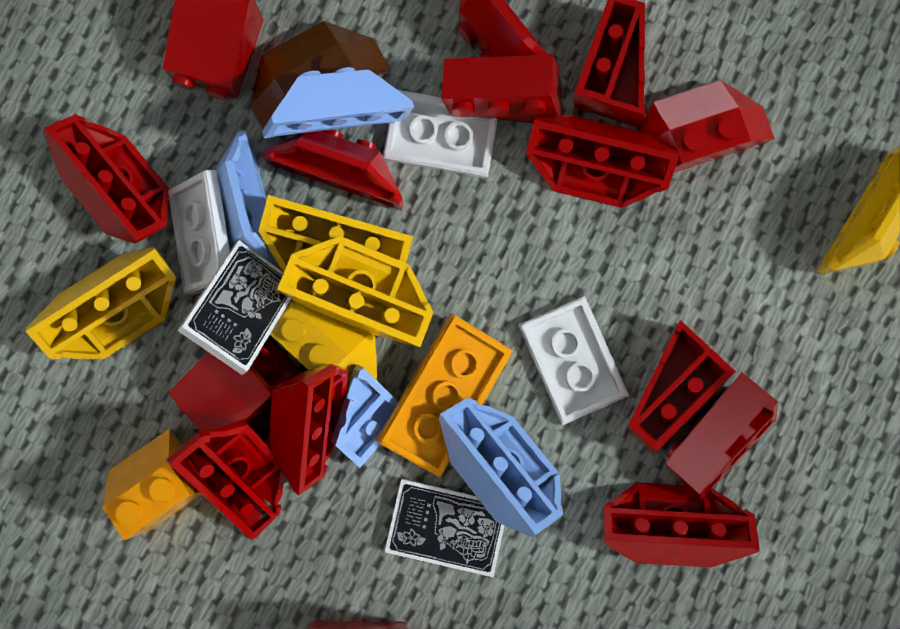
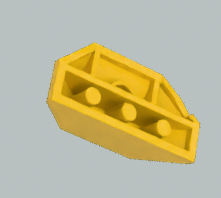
(873, 224)
(295, 226)
(359, 289)
(106, 308)
(324, 340)

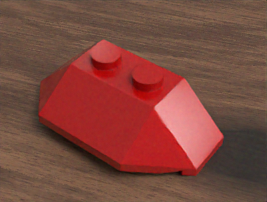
(496, 29)
(707, 123)
(599, 160)
(337, 163)
(109, 178)
(304, 422)
(234, 473)
(677, 528)

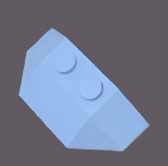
(337, 102)
(243, 195)
(502, 466)

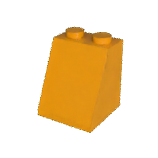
(146, 488)

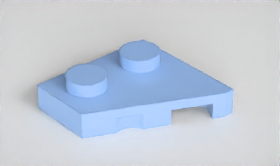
(362, 416)

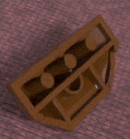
(317, 49)

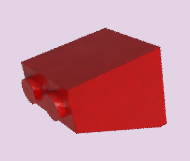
(212, 44)
(220, 396)

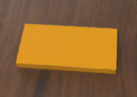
(456, 367)

